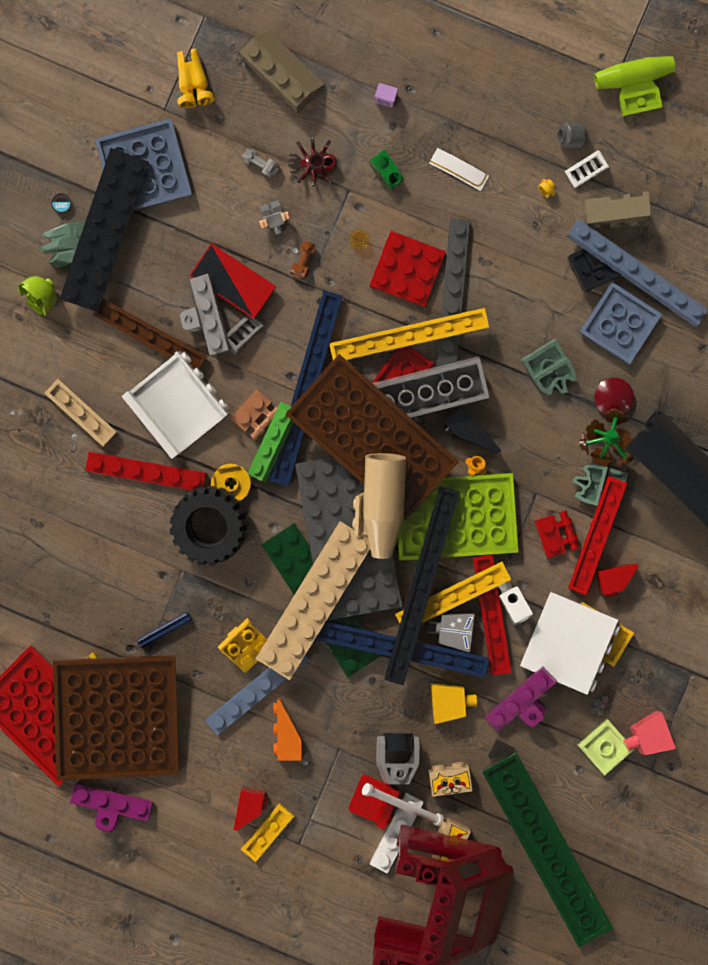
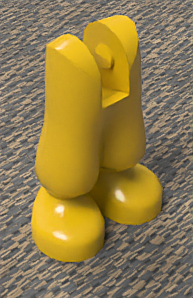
(190, 77)

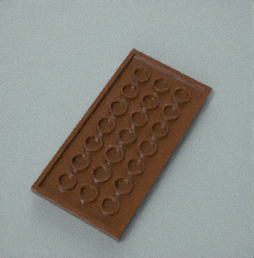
(357, 419)

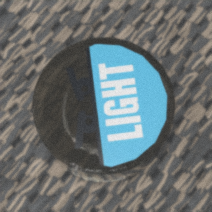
(61, 203)

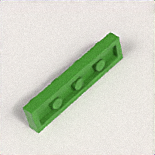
(271, 444)

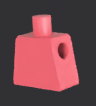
(650, 735)

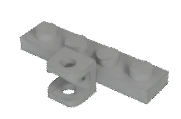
(206, 316)

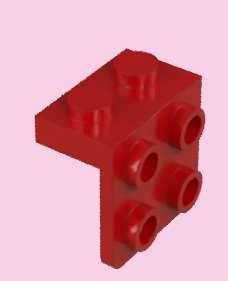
(371, 807)

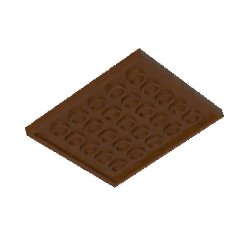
(115, 717)

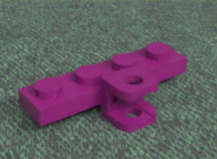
(523, 702)
(110, 805)

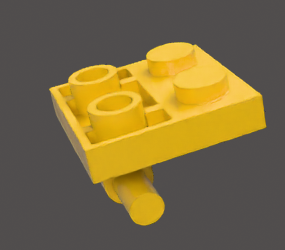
(243, 645)

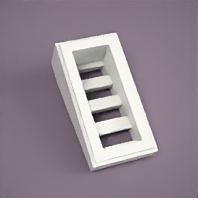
(600, 158)

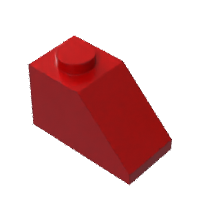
(615, 579)
(249, 806)

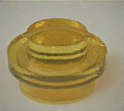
(358, 238)

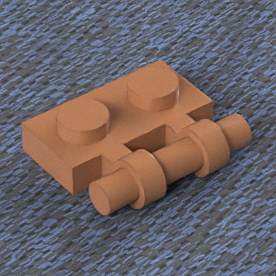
(251, 411)

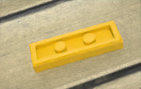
(267, 832)

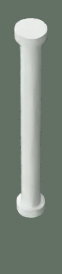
(368, 790)

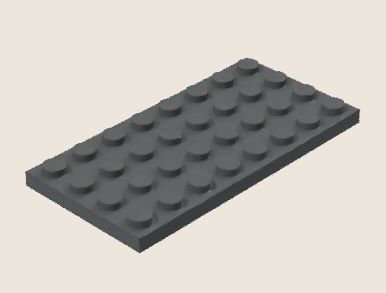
(327, 499)

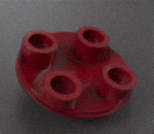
(614, 394)

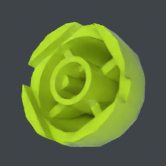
(39, 294)

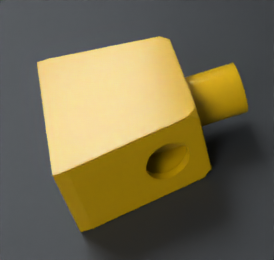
(450, 702)

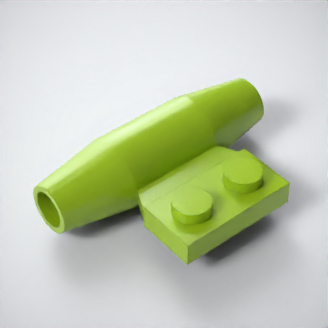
(636, 82)

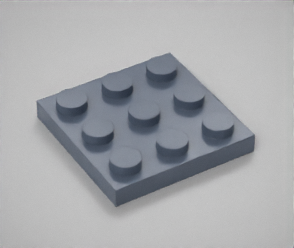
(620, 323)

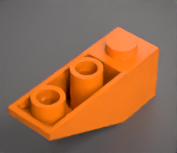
(288, 737)

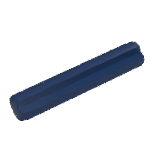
(165, 629)

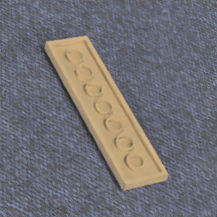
(314, 601)

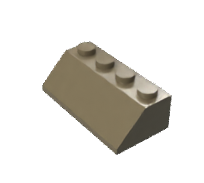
(281, 70)

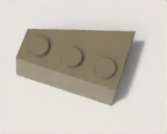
(617, 211)

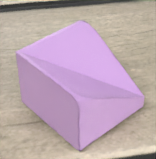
(386, 95)

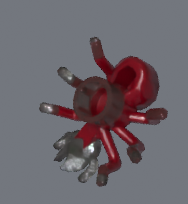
(316, 162)

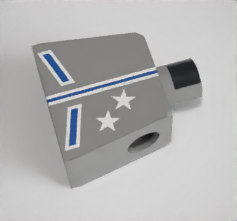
(454, 630)

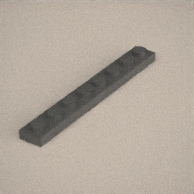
(453, 285)

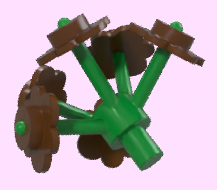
(617, 439)

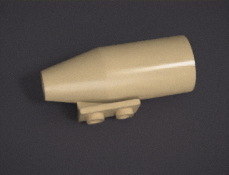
(381, 506)

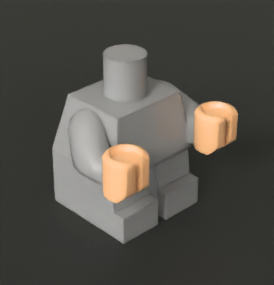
(273, 216)

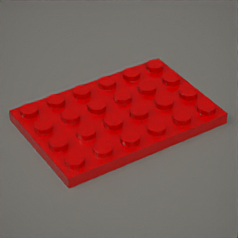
(29, 709)

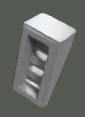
(246, 338)

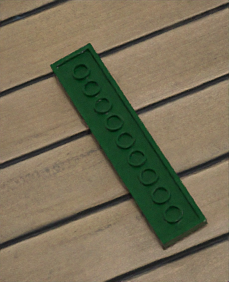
(547, 849)

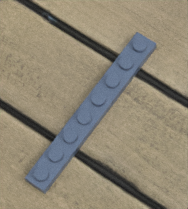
(637, 273)

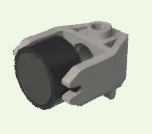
(397, 742)

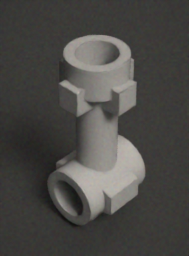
(269, 167)

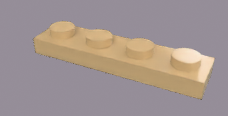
(80, 412)

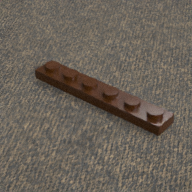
(146, 333)

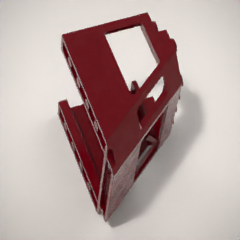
(438, 942)

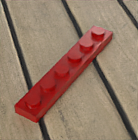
(145, 471)
(597, 535)
(493, 622)

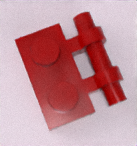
(550, 535)

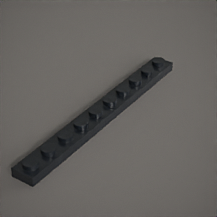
(421, 586)

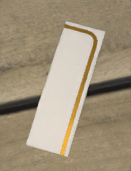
(459, 169)

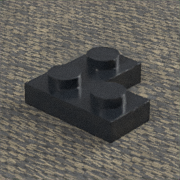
(588, 274)

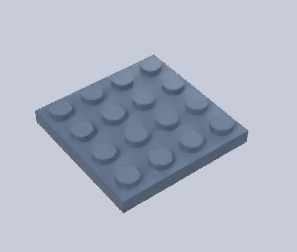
(165, 174)

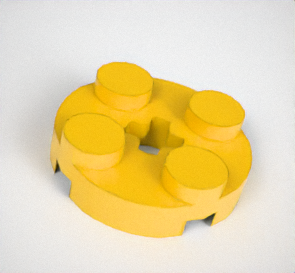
(238, 474)

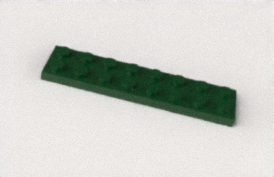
(293, 561)

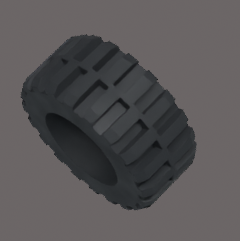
(187, 539)

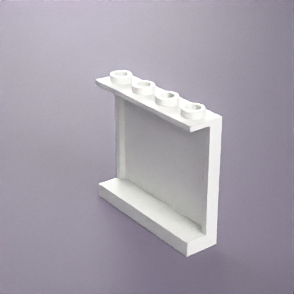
(176, 404)
(570, 643)

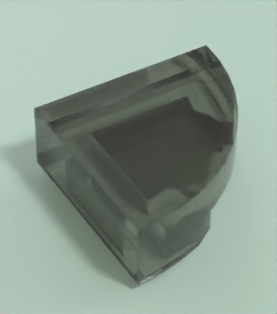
(500, 750)

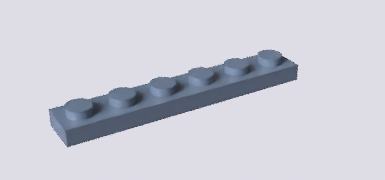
(246, 699)

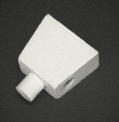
(517, 611)

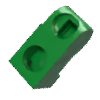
(386, 169)

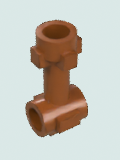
(300, 270)

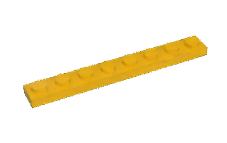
(411, 335)

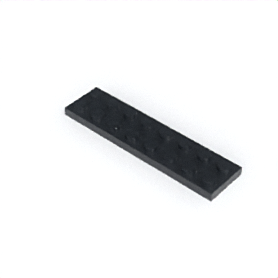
(104, 230)

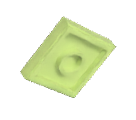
(605, 747)

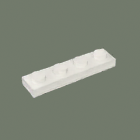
(387, 849)

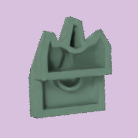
(63, 243)
(549, 368)
(595, 482)

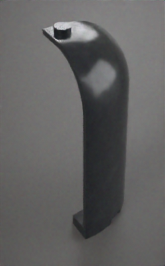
(674, 461)

